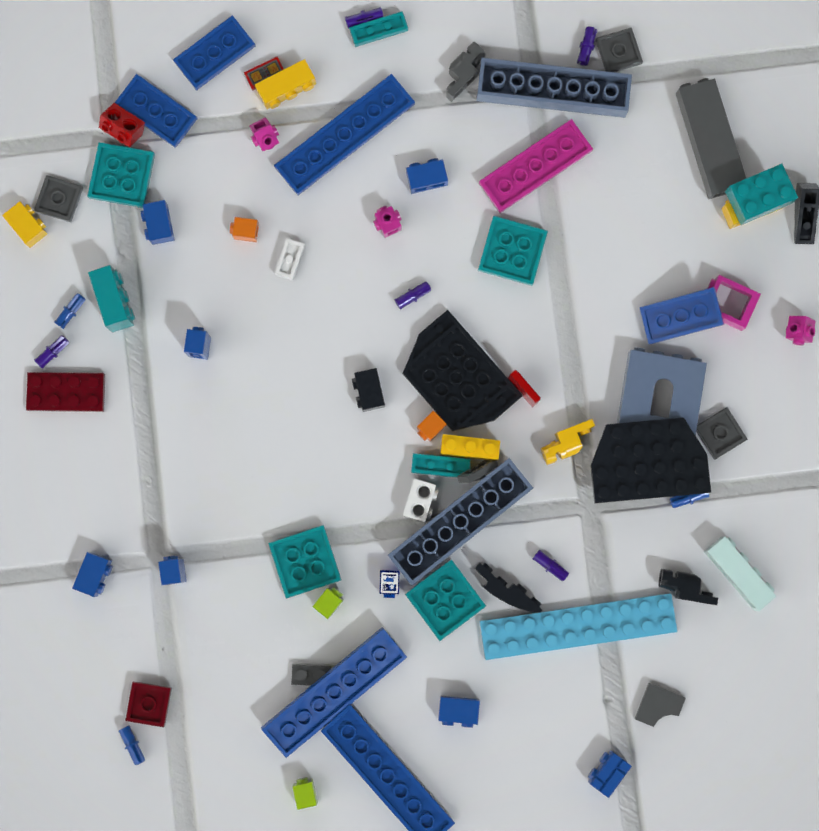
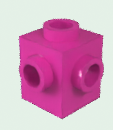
(264, 134)
(387, 227)
(800, 330)

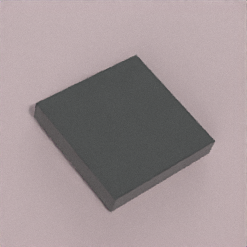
(619, 50)
(58, 198)
(720, 433)

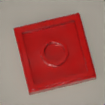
(524, 388)

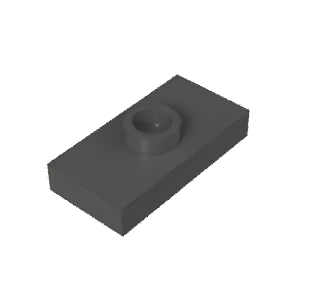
(478, 471)

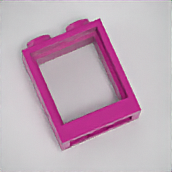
(749, 307)

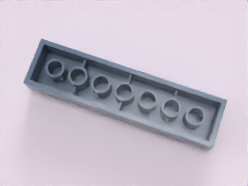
(554, 87)
(460, 521)

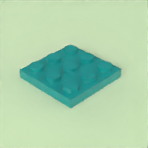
(121, 175)
(512, 250)
(305, 561)
(445, 600)

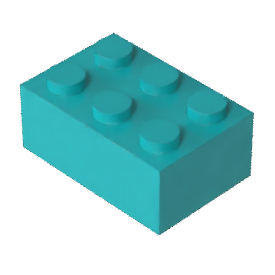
(761, 194)
(112, 298)

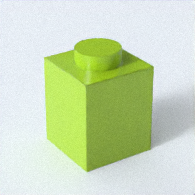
(304, 793)

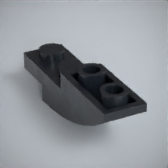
(513, 595)

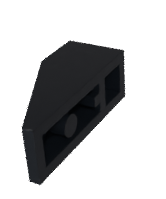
(806, 213)

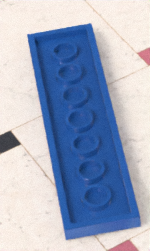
(344, 134)
(333, 692)
(385, 773)

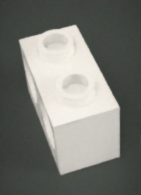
(415, 499)

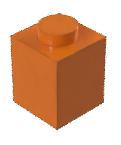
(244, 229)
(431, 426)

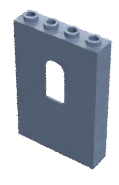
(645, 370)

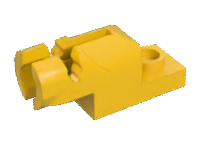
(567, 442)

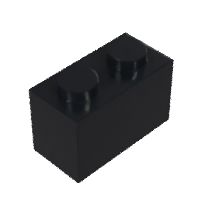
(369, 390)

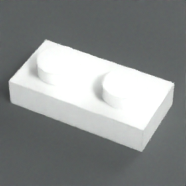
(289, 259)

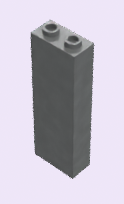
(710, 136)

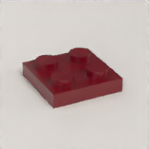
(148, 704)

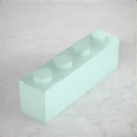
(740, 573)

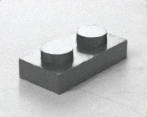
(307, 674)

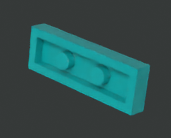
(379, 29)
(439, 465)

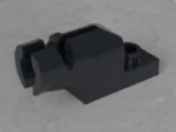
(686, 586)

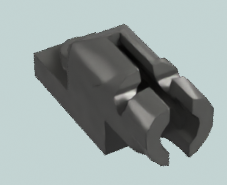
(464, 70)

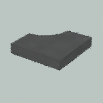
(657, 704)

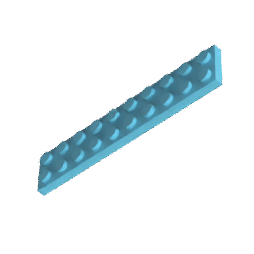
(578, 626)

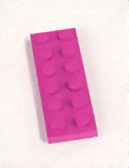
(535, 166)

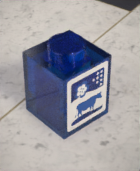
(389, 583)

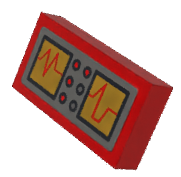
(263, 71)

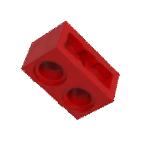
(121, 125)

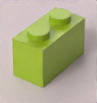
(328, 602)

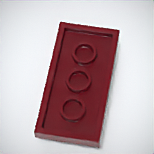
(65, 392)

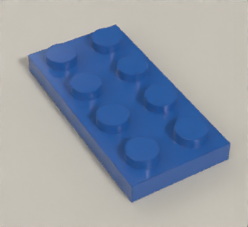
(214, 52)
(157, 110)
(682, 316)

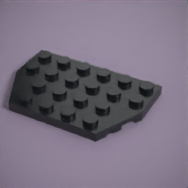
(458, 376)
(649, 461)

